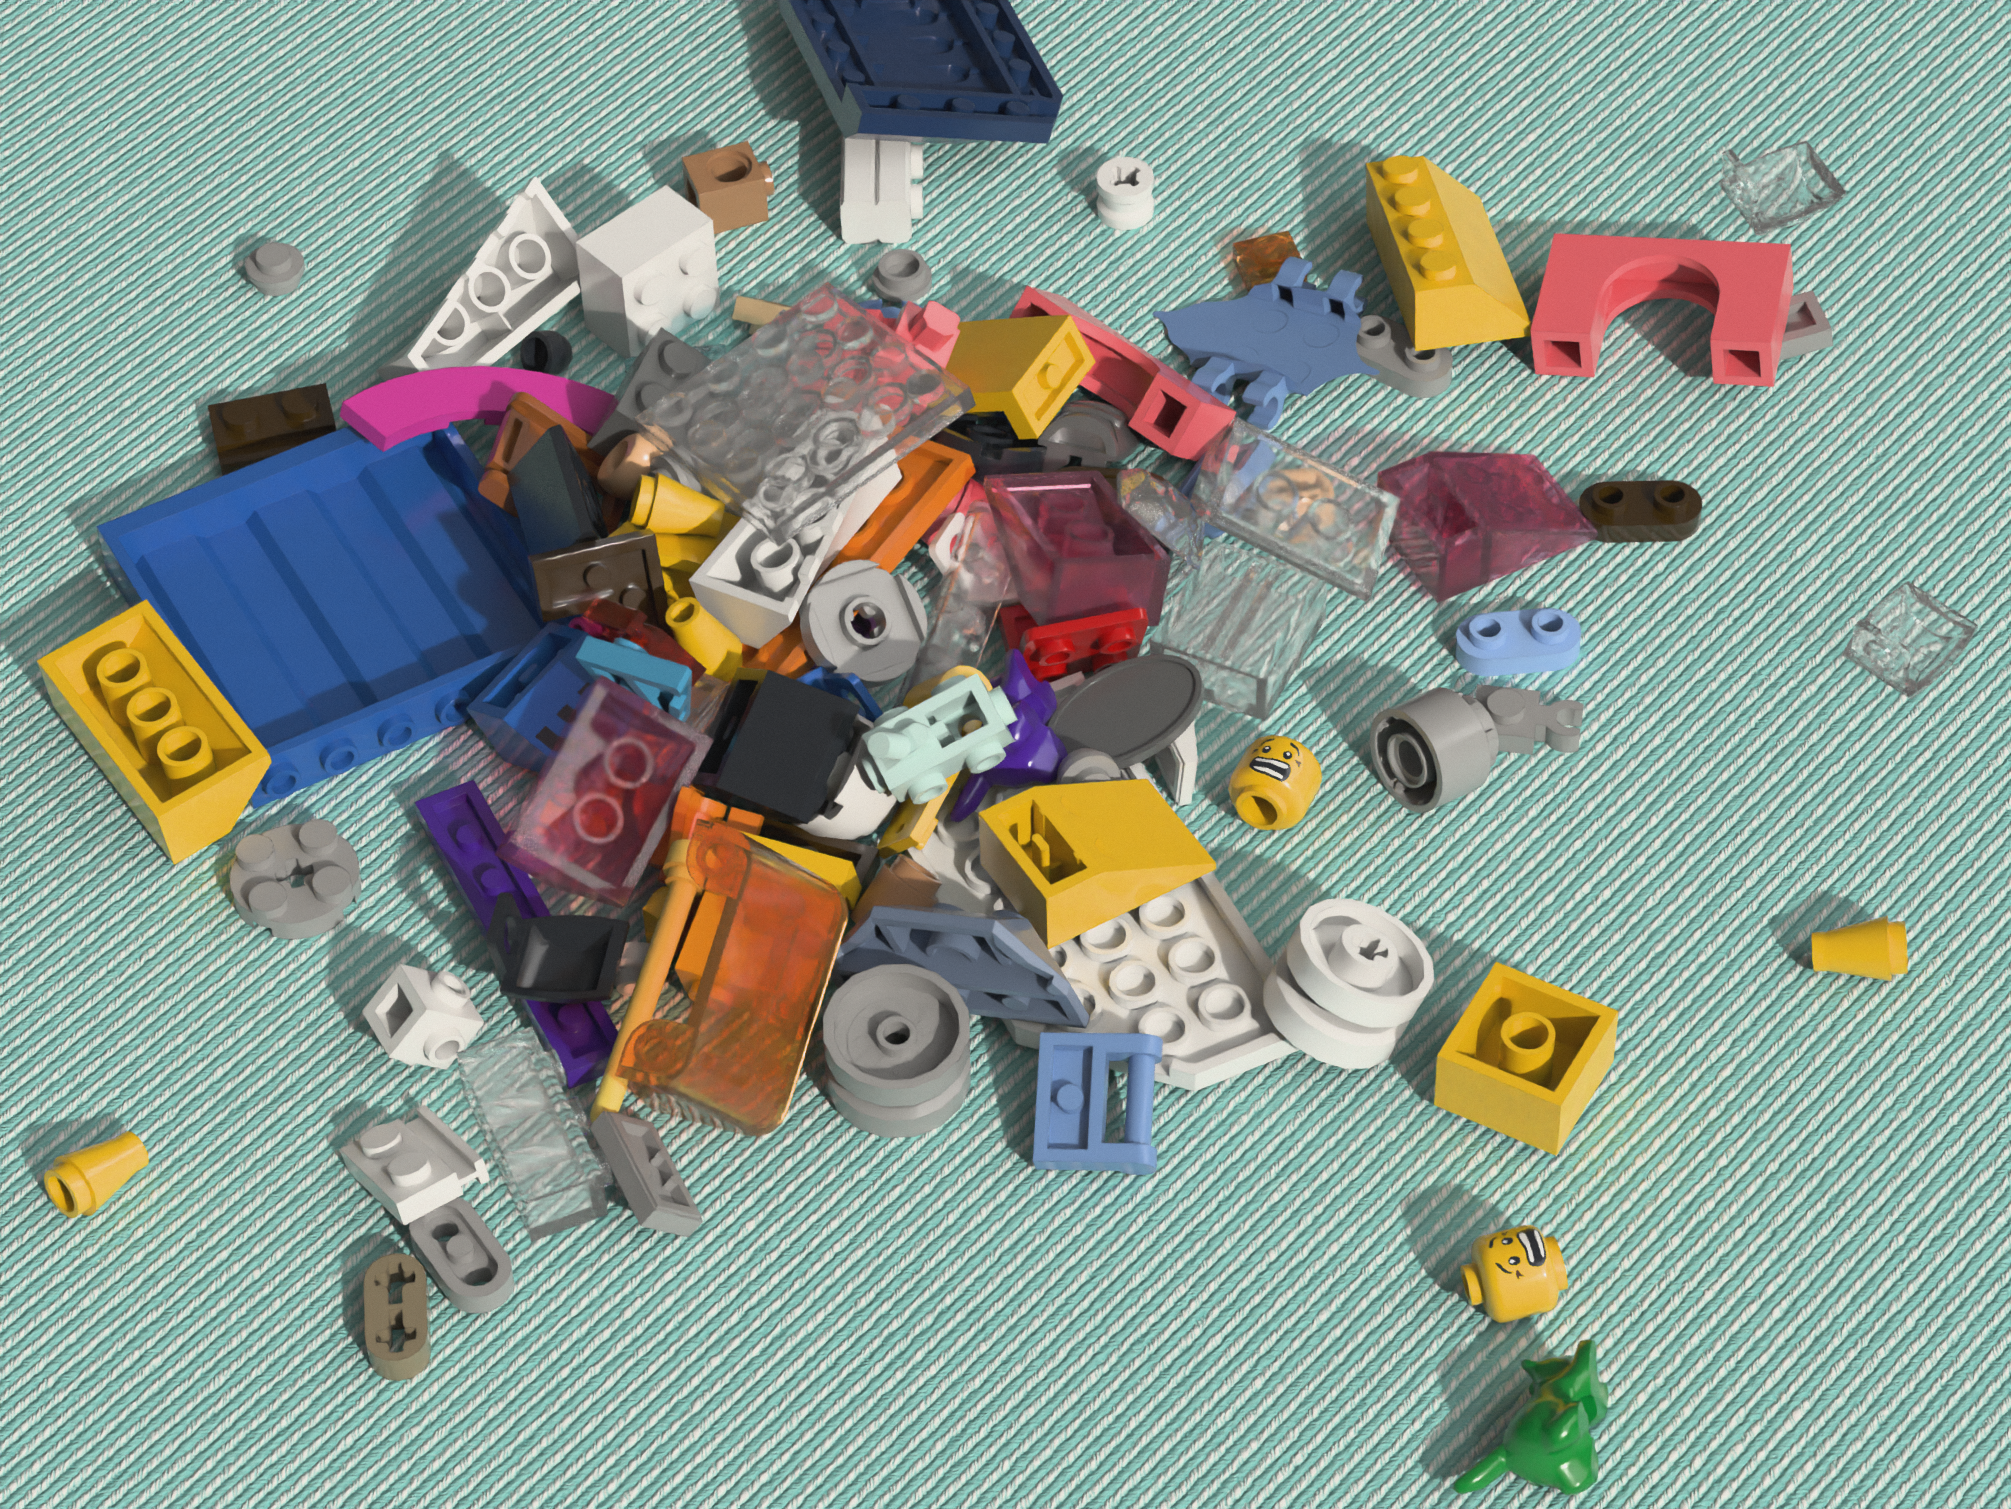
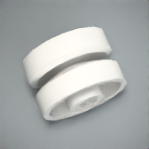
(1348, 983)

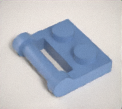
(1074, 1102)

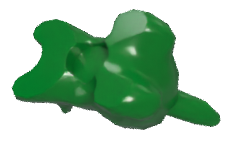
(1549, 1434)

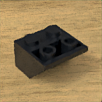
(775, 745)

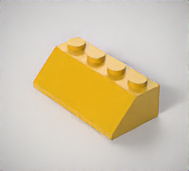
(1441, 256)
(157, 728)

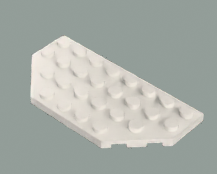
(1163, 969)

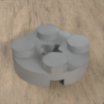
(877, 594)
(291, 850)

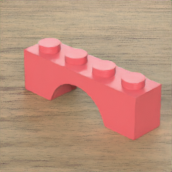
(1150, 393)

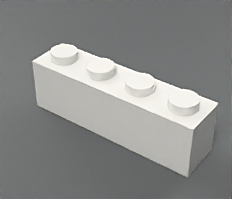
(503, 294)
(760, 586)

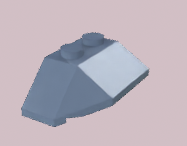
(987, 957)

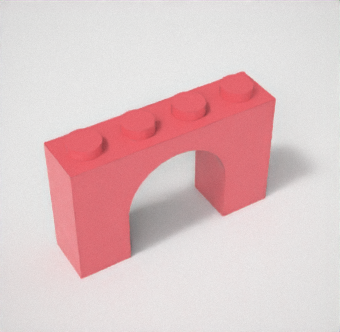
(1601, 276)

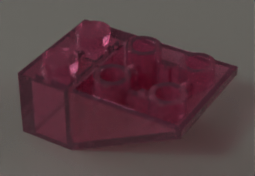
(1478, 517)

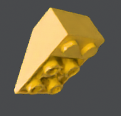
(1086, 853)

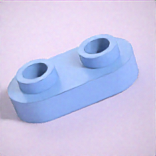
(1518, 642)

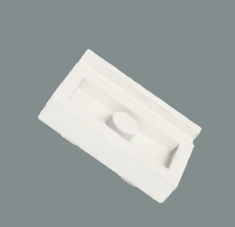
(413, 1165)

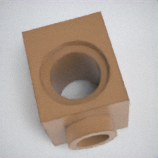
(728, 186)

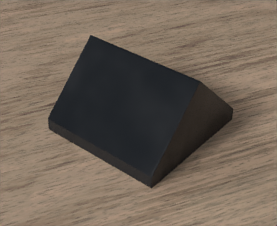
(555, 495)

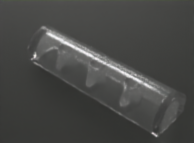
(963, 602)

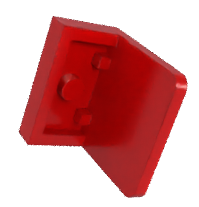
(1073, 645)

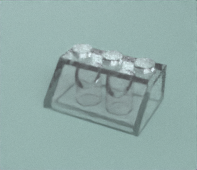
(1295, 507)

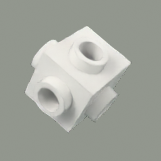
(423, 1016)

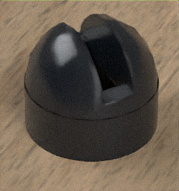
(546, 352)

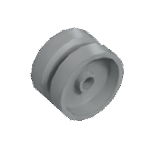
(897, 1050)

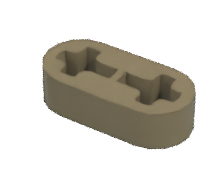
(410, 1315)

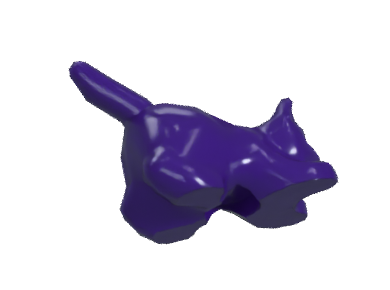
(1036, 747)

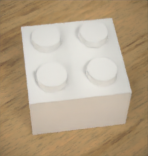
(648, 272)

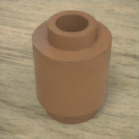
(899, 884)

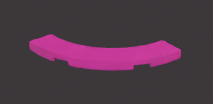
(439, 396)

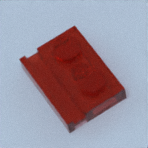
(628, 624)

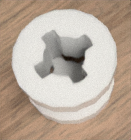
(1125, 193)

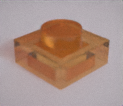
(1262, 257)

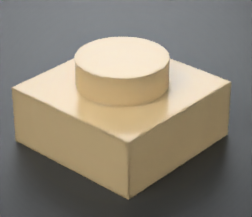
(756, 311)

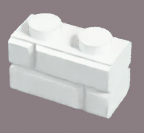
(879, 190)

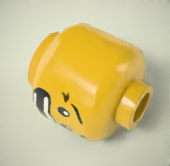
(1275, 783)
(1514, 1273)

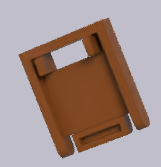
(519, 430)

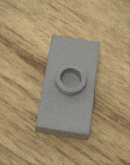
(646, 1174)

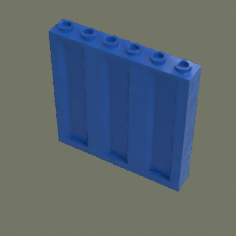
(337, 594)

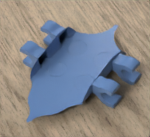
(1276, 337)

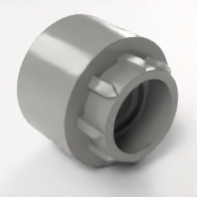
(1430, 739)

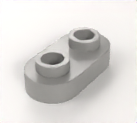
(1389, 349)
(465, 1258)

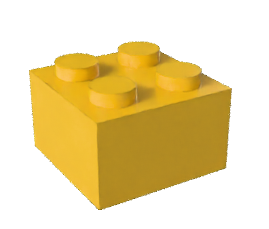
(1525, 1058)

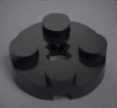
(992, 448)

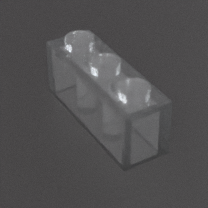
(535, 1133)

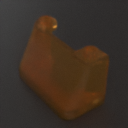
(756, 994)

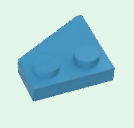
(649, 677)

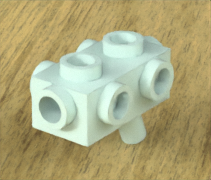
(924, 744)

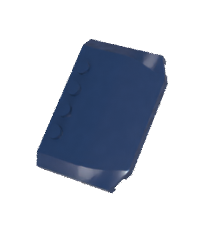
(926, 69)

